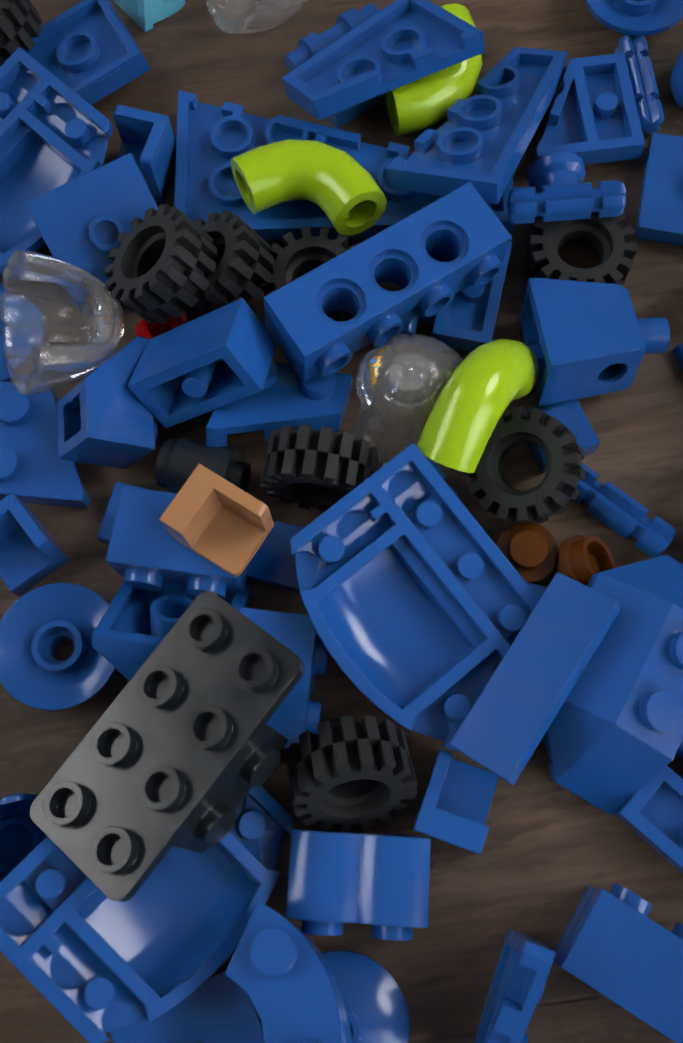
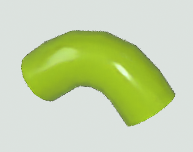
(429, 98)
(311, 173)
(475, 402)

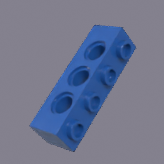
(453, 226)

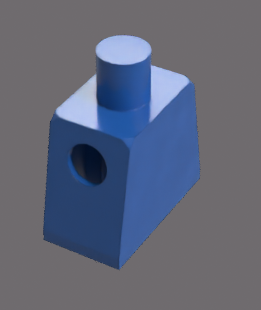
(586, 337)

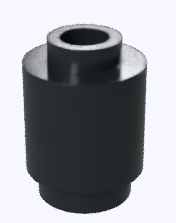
(181, 457)

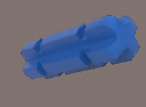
(642, 81)
(566, 202)
(624, 514)

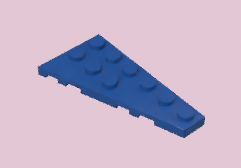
(215, 134)

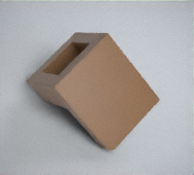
(218, 520)

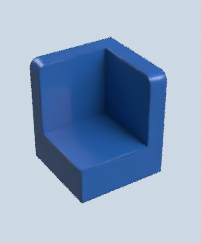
(152, 145)
(26, 547)
(456, 803)

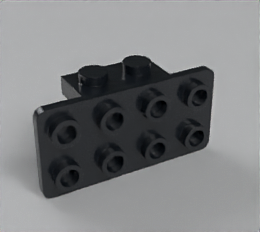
(172, 749)

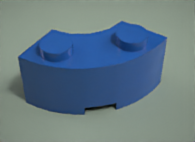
(288, 982)

